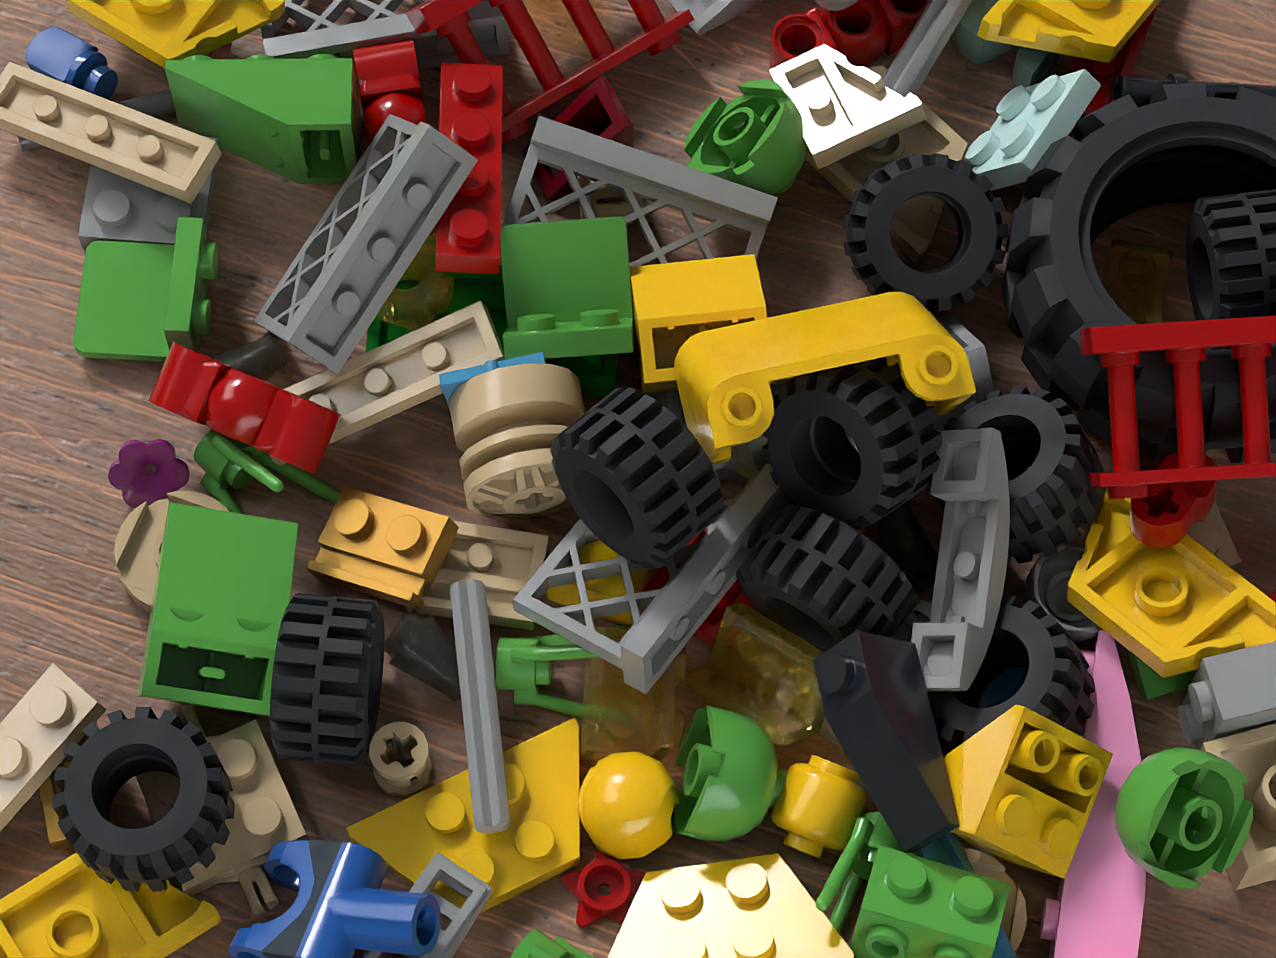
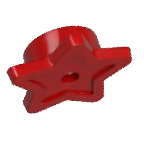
(599, 872)

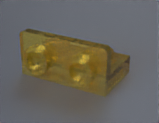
(623, 718)

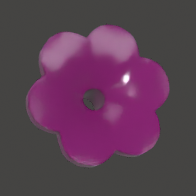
(147, 471)

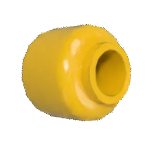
(819, 806)

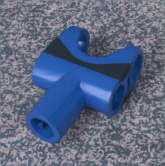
(338, 907)

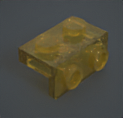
(762, 675)

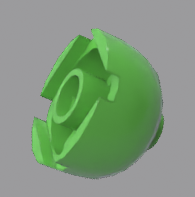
(750, 139)
(726, 777)
(1183, 815)

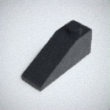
(888, 731)

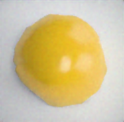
(627, 804)

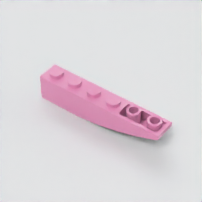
(1104, 889)

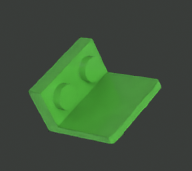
(567, 288)

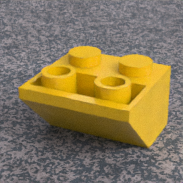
(687, 299)
(1026, 789)

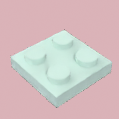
(1028, 125)

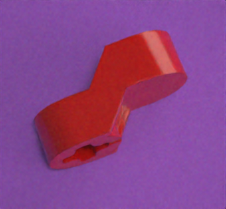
(1171, 508)

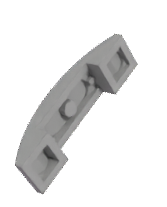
(970, 558)

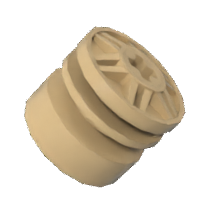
(506, 435)

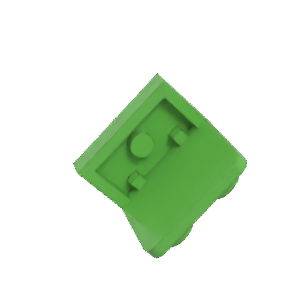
(146, 295)
(927, 910)

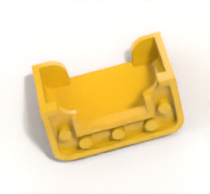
(729, 369)

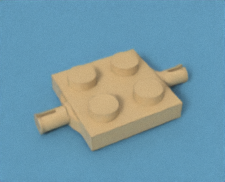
(261, 812)

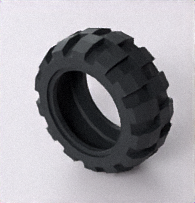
(1115, 165)

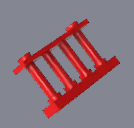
(451, 19)
(1184, 347)

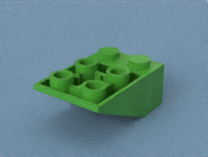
(274, 112)
(217, 609)

